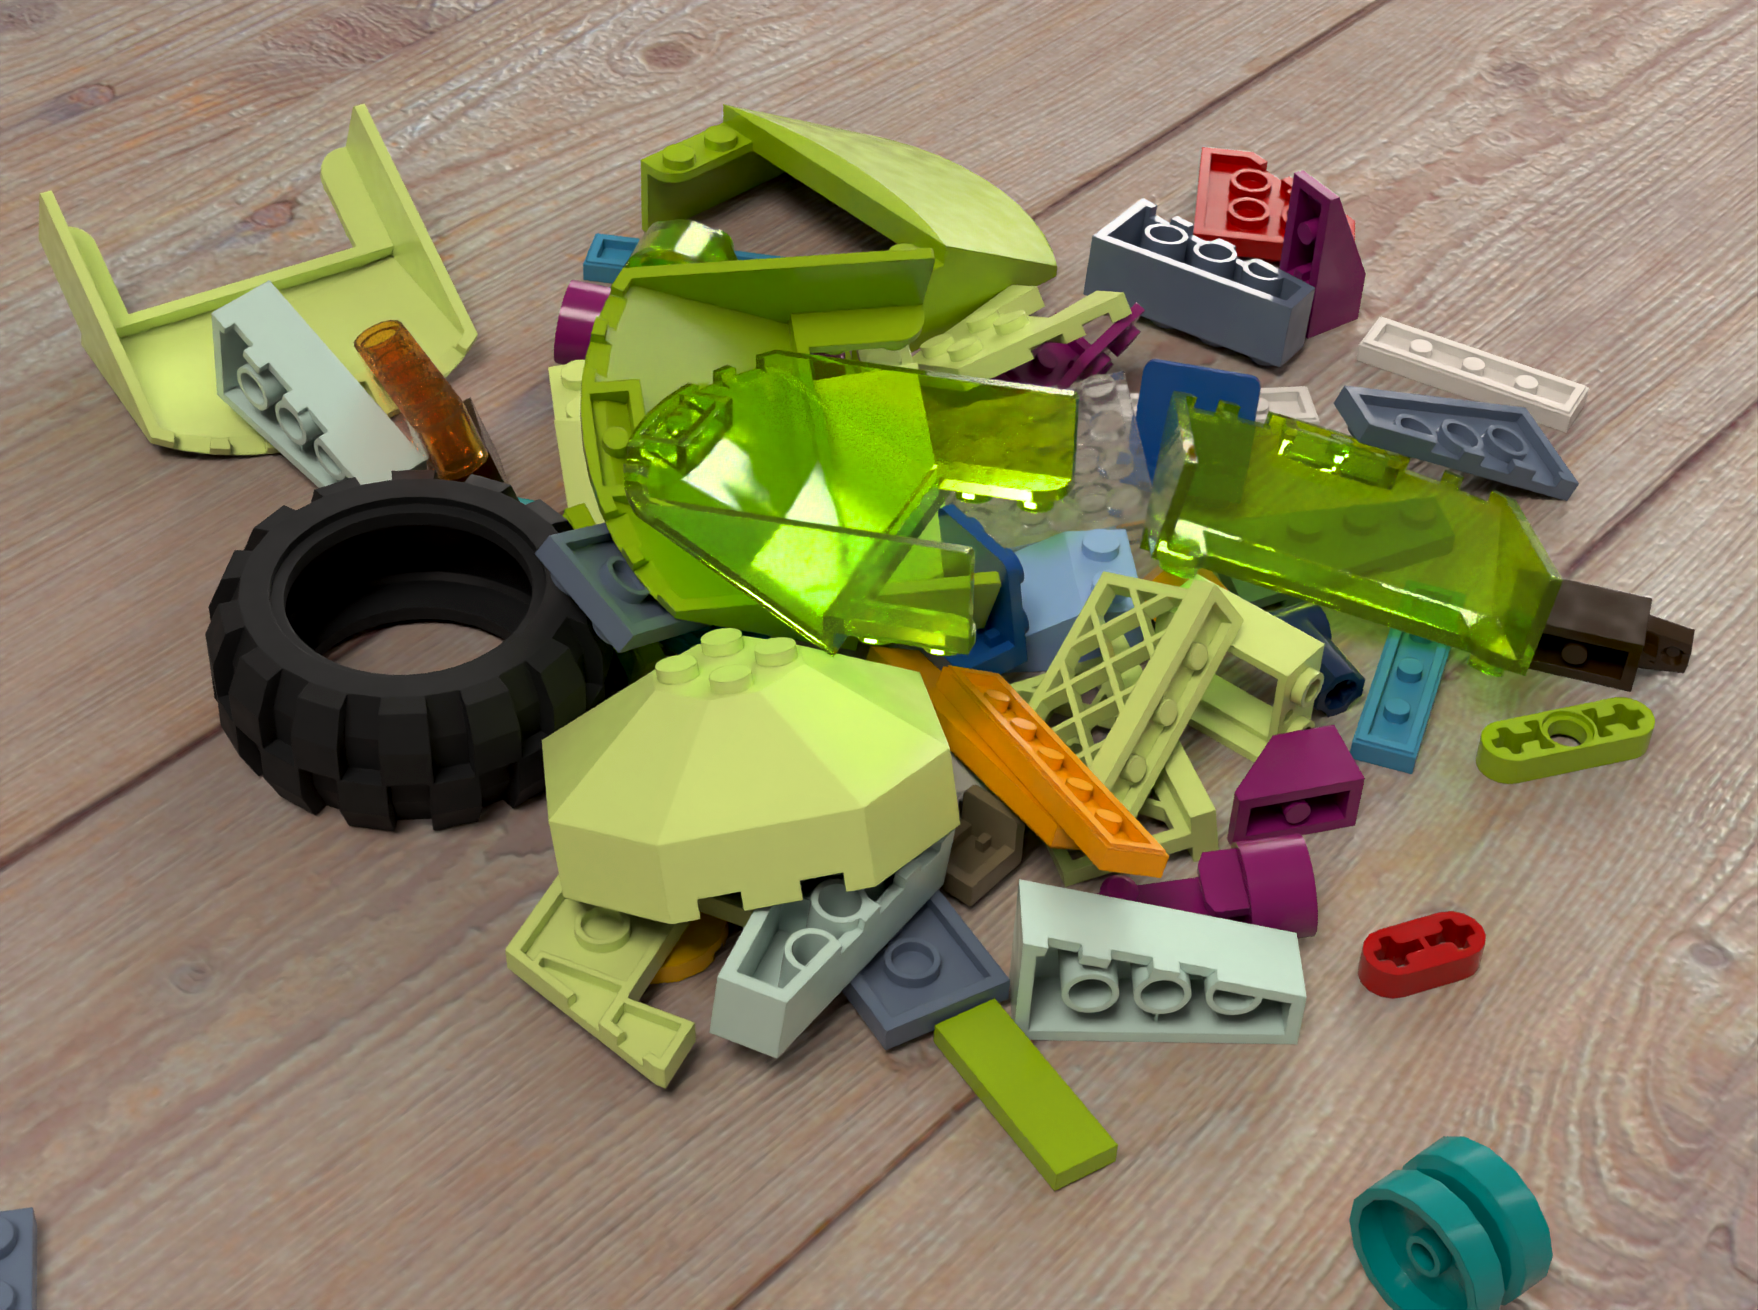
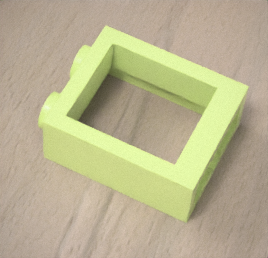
(1277, 649)

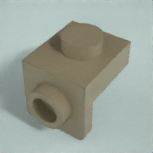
(983, 846)

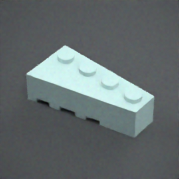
(302, 395)
(809, 950)
(1148, 973)

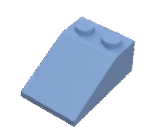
(1059, 582)

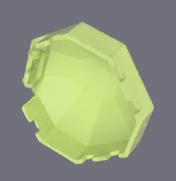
(745, 778)

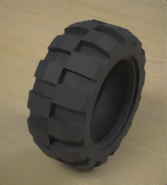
(411, 741)

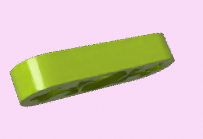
(1523, 750)

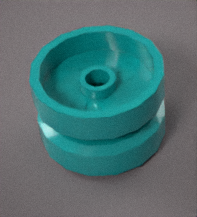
(1451, 1231)

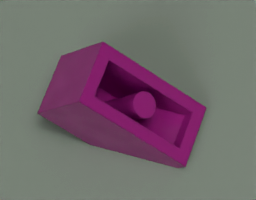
(1298, 786)

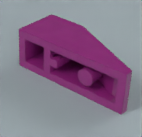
(1322, 254)

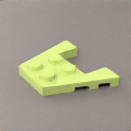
(1004, 334)
(598, 967)

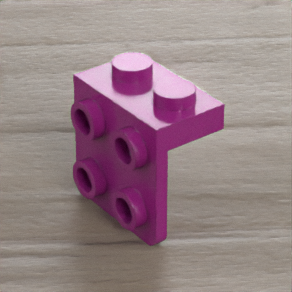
(1077, 360)

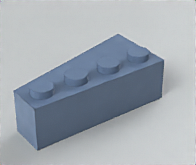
(1200, 285)

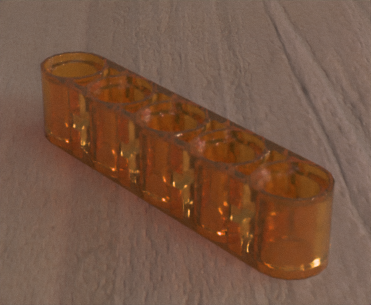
(421, 400)

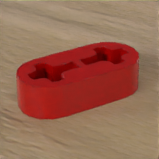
(1419, 950)

